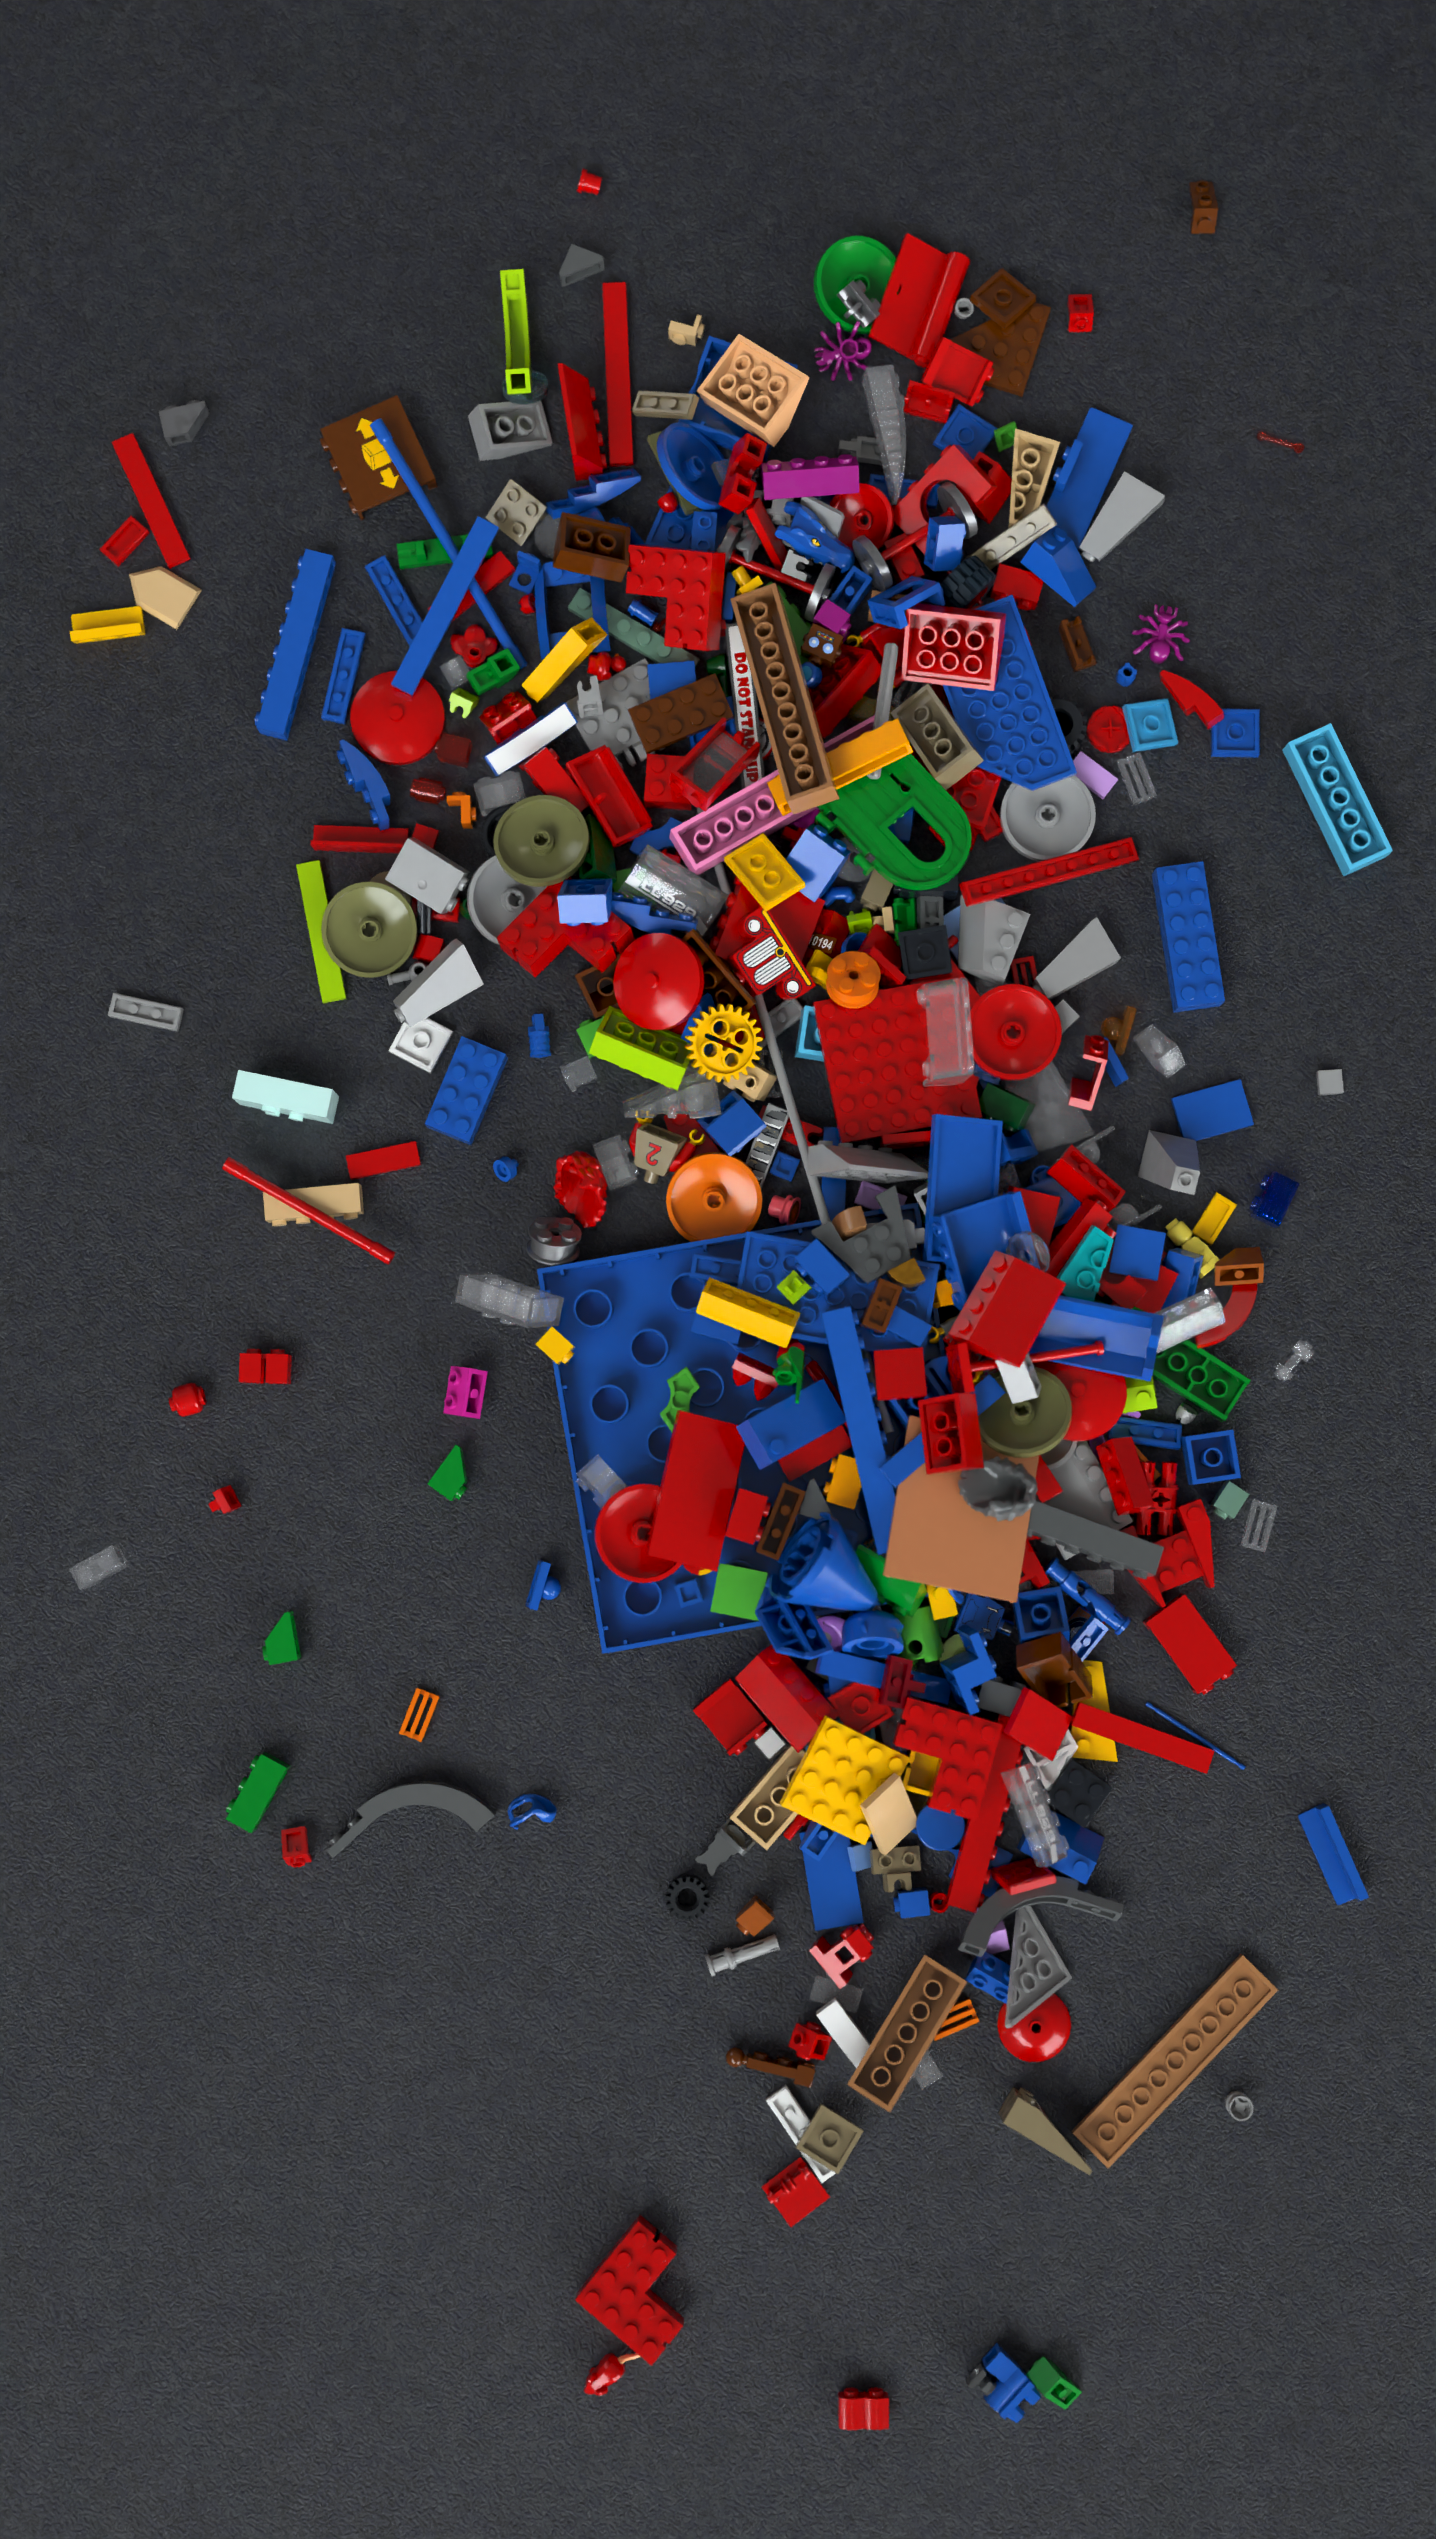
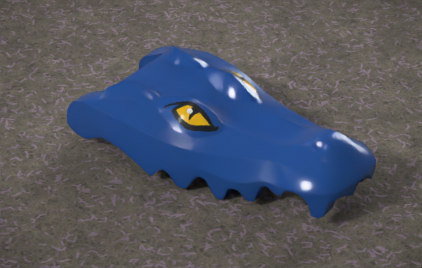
(813, 539)

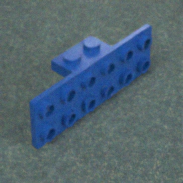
(1086, 472)

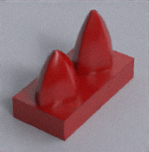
(747, 1368)

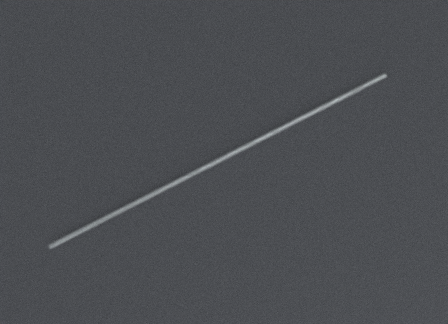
(799, 1133)

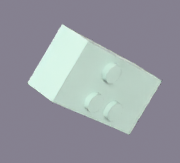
(285, 1097)

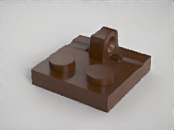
(1003, 298)

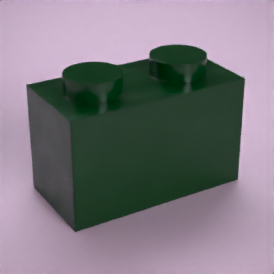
(1006, 1107)

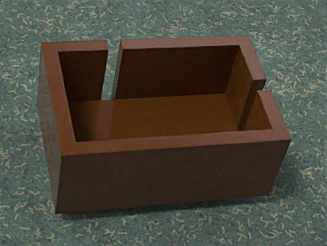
(1050, 1665)

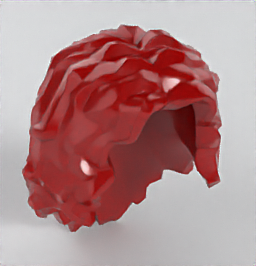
(581, 1187)

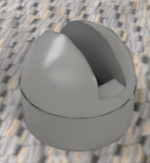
(963, 303)
(1185, 1413)

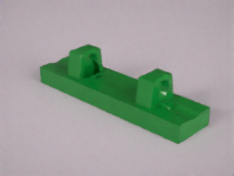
(414, 555)

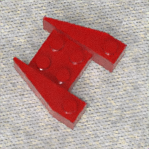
(1184, 1555)

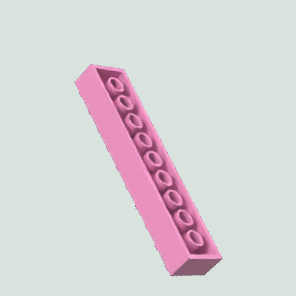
(740, 818)

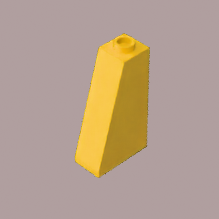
(564, 659)

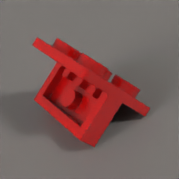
(508, 716)

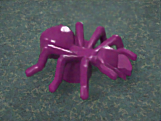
(848, 351)
(1161, 637)

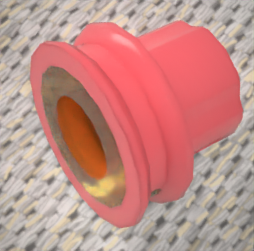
(785, 1209)

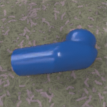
(838, 892)

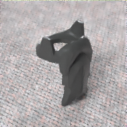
(749, 539)
(727, 1841)

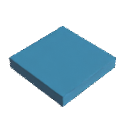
(1150, 725)

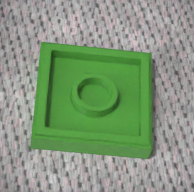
(738, 1591)

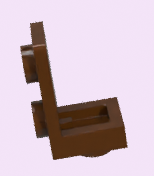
(1204, 207)

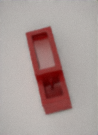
(1192, 699)

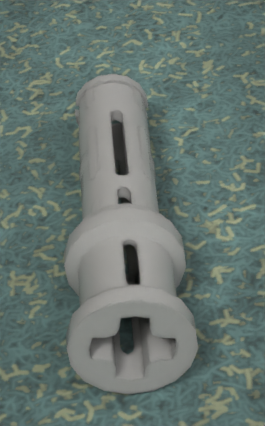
(730, 1958)

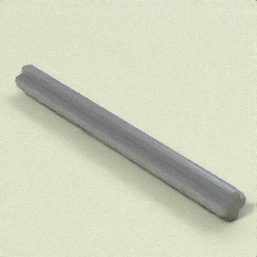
(885, 691)

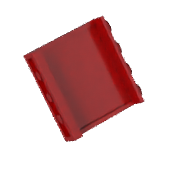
(794, 915)

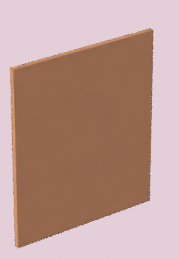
(948, 1543)

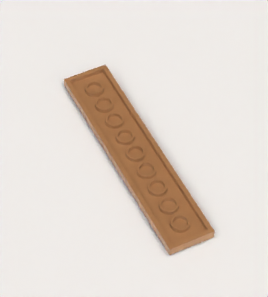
(1174, 2061)

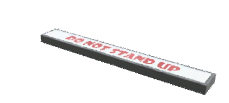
(744, 702)

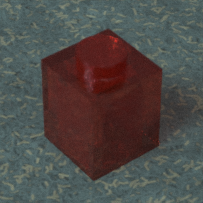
(453, 750)

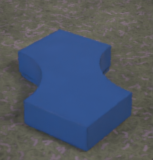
(656, 838)

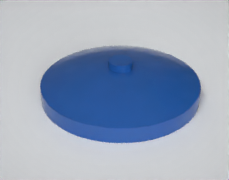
(687, 463)

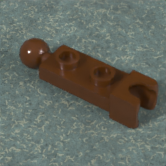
(801, 2073)

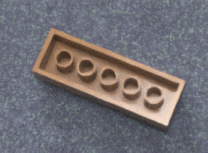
(907, 2033)

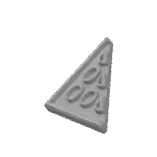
(1034, 1968)

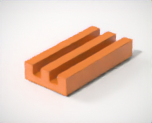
(411, 1734)
(971, 2011)

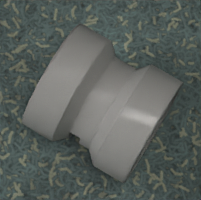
(1243, 2109)

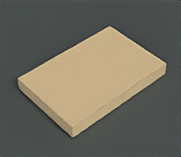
(889, 1814)

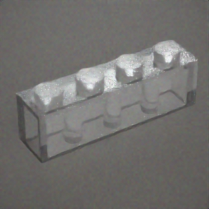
(1190, 1318)

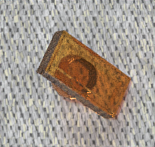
(1119, 1030)

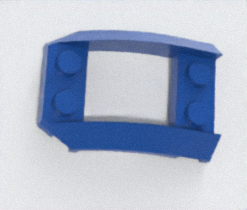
(553, 577)

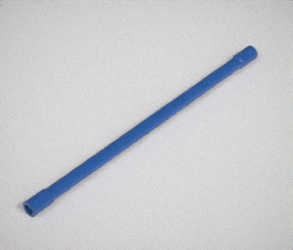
(386, 440)

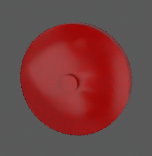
(395, 724)
(658, 981)
(1014, 1032)
(1095, 1399)
(624, 1532)

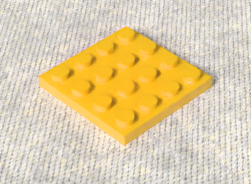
(838, 1776)

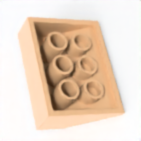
(754, 389)

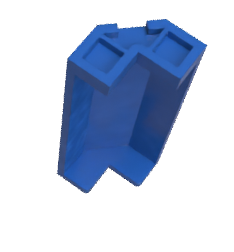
(1127, 1336)

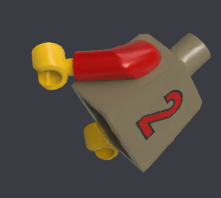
(660, 1149)

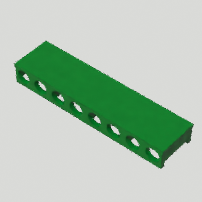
(1197, 1376)

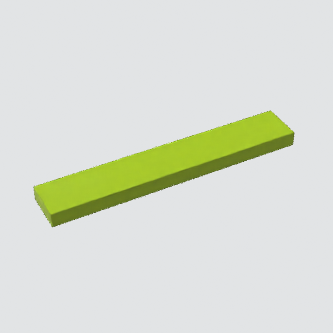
(315, 904)

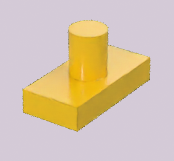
(745, 582)
(941, 1602)

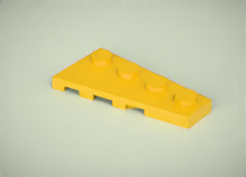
(1090, 1744)

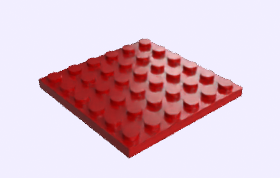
(876, 1067)

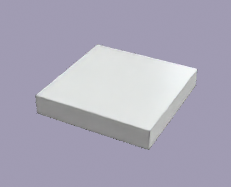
(421, 1043)

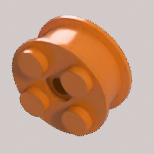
(853, 979)

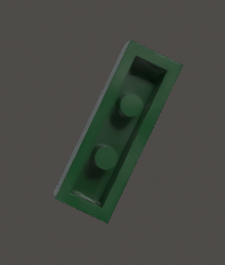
(600, 856)

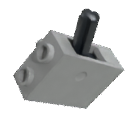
(429, 879)

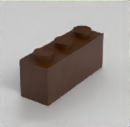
(780, 1521)

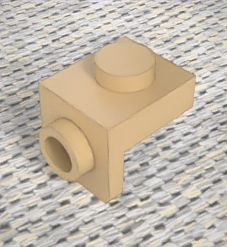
(683, 333)

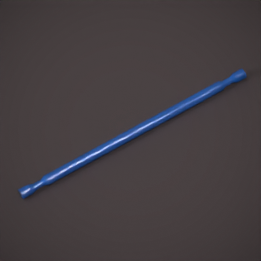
(1196, 1736)

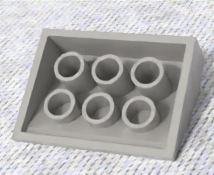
(861, 1163)
(1085, 1492)

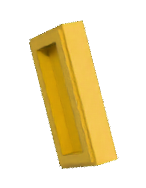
(1213, 1218)

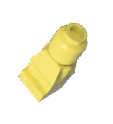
(1182, 1236)

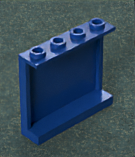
(973, 1234)

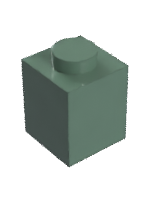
(1228, 1500)

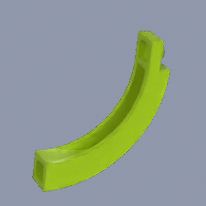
(516, 332)

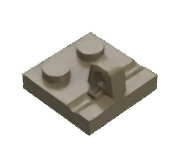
(829, 2138)

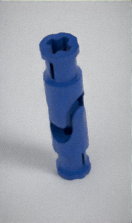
(1089, 1598)

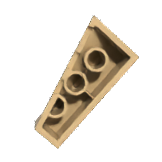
(1030, 472)

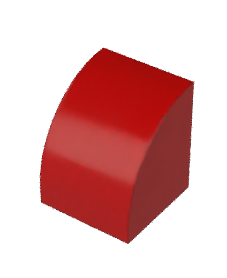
(428, 948)

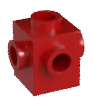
(810, 2041)

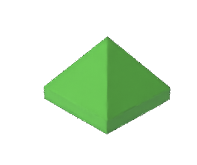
(1005, 436)

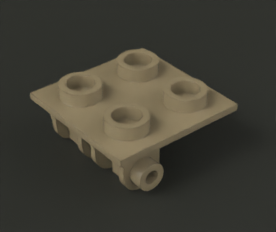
(516, 512)

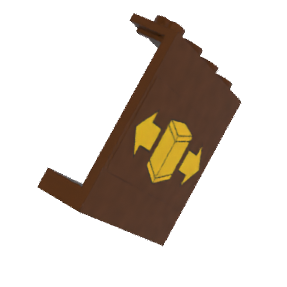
(363, 461)

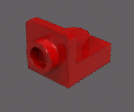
(1080, 312)
(295, 1846)

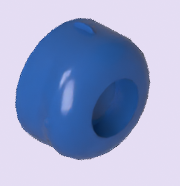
(872, 1635)

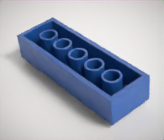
(1188, 937)

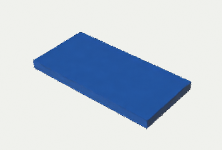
(961, 1169)

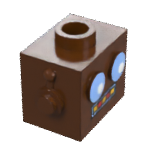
(821, 646)

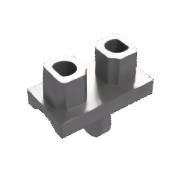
(858, 304)

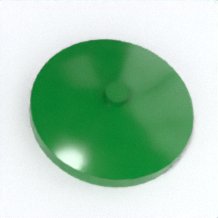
(849, 261)

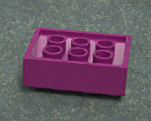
(810, 477)

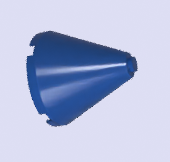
(823, 1569)

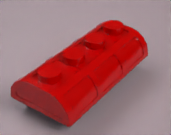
(610, 795)

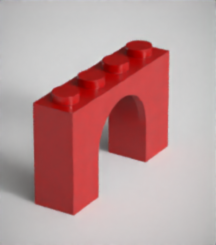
(954, 465)

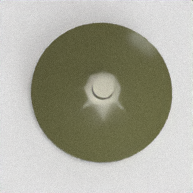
(541, 840)
(369, 929)
(1029, 1425)

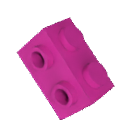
(465, 1392)

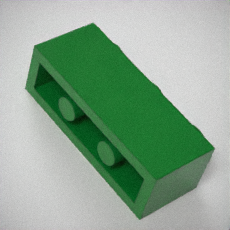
(256, 1791)

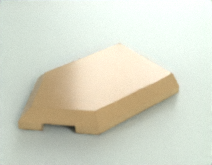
(163, 594)

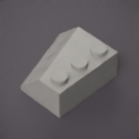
(989, 939)

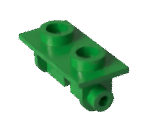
(905, 916)

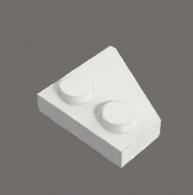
(1052, 1769)

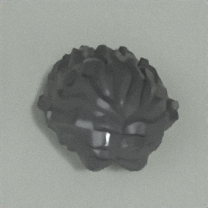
(999, 1489)

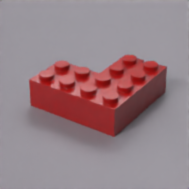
(693, 591)
(541, 936)
(964, 1751)
(621, 2292)

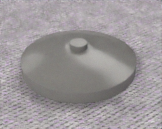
(1049, 819)
(496, 898)

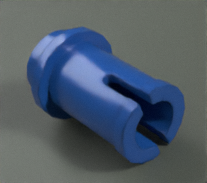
(642, 612)

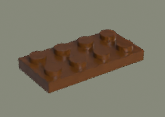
(680, 713)

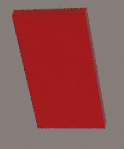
(696, 1491)

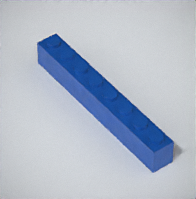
(295, 645)

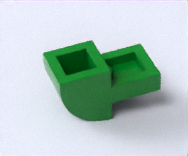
(494, 673)

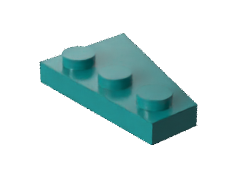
(1086, 1265)

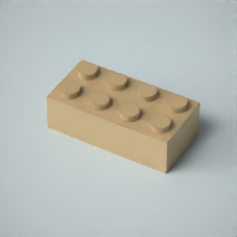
(760, 1809)

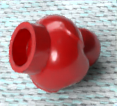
(601, 664)

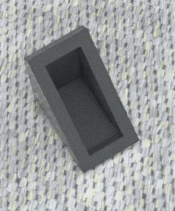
(579, 265)
(813, 1502)

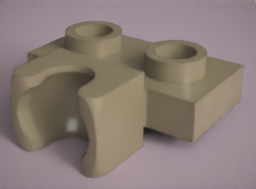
(896, 1866)

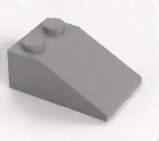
(508, 429)

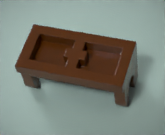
(1076, 644)
(880, 1306)

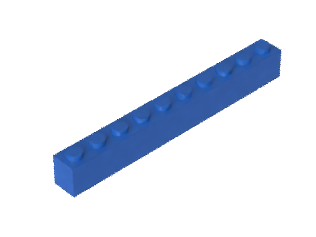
(861, 1419)

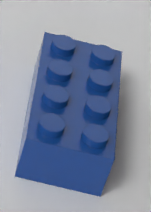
(466, 1090)

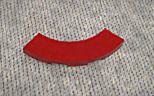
(1235, 1314)

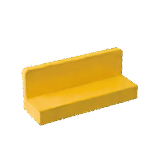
(107, 625)

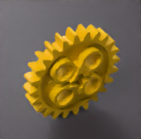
(732, 1022)

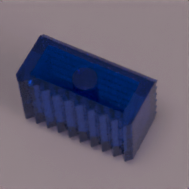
(1273, 1199)

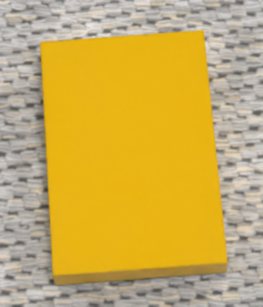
(764, 872)

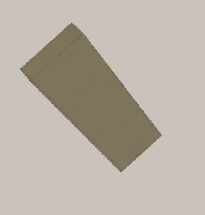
(665, 405)

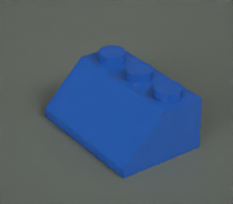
(1082, 1852)

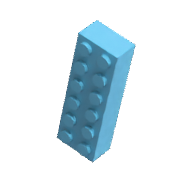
(1337, 799)

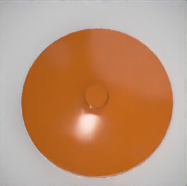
(713, 1197)

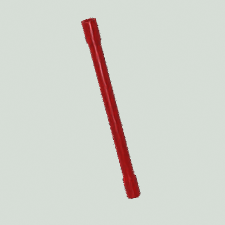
(243, 1173)

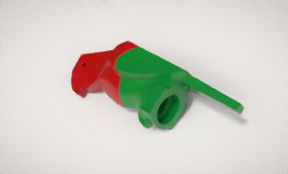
(791, 1366)

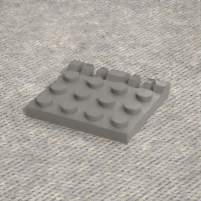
(615, 726)

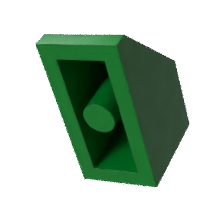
(451, 1476)
(282, 1642)
(1053, 2383)

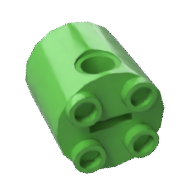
(924, 1629)

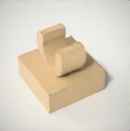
(886, 921)

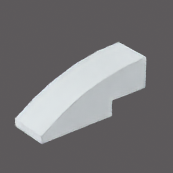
(843, 2030)

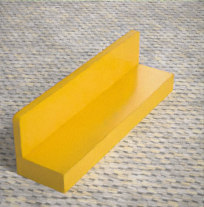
(747, 1312)

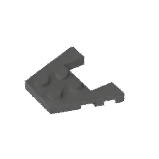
(875, 1249)

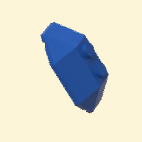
(791, 1627)

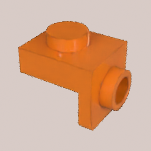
(468, 813)

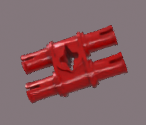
(1165, 1505)

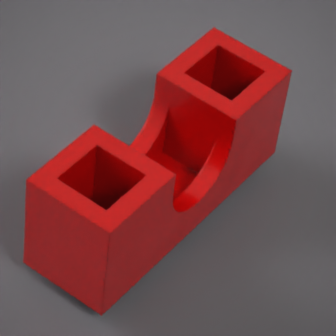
(738, 487)
(1123, 1294)

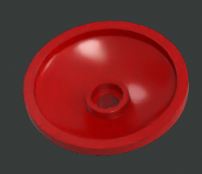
(869, 503)
(1044, 2043)

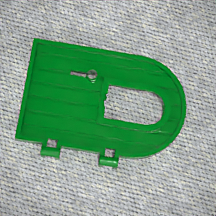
(873, 805)

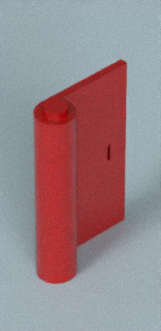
(925, 300)

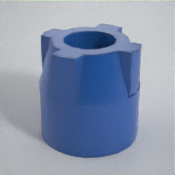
(1126, 680)

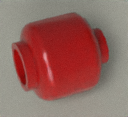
(187, 1399)

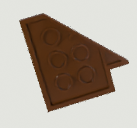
(1009, 348)

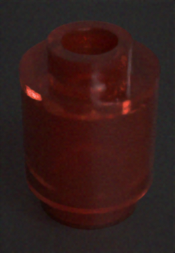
(427, 790)

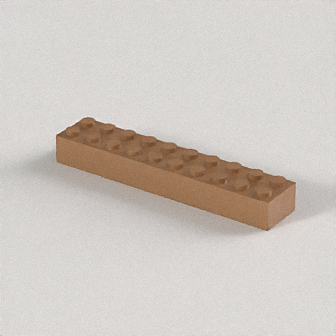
(784, 699)

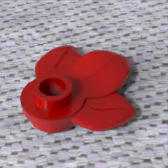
(473, 642)

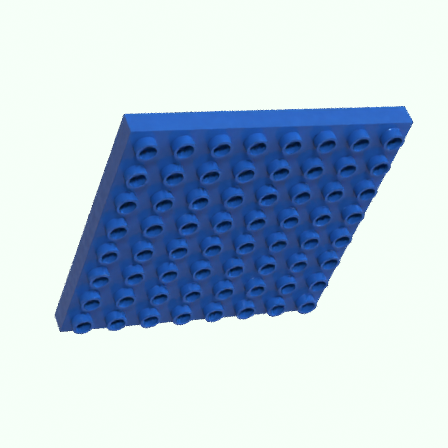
(629, 1336)

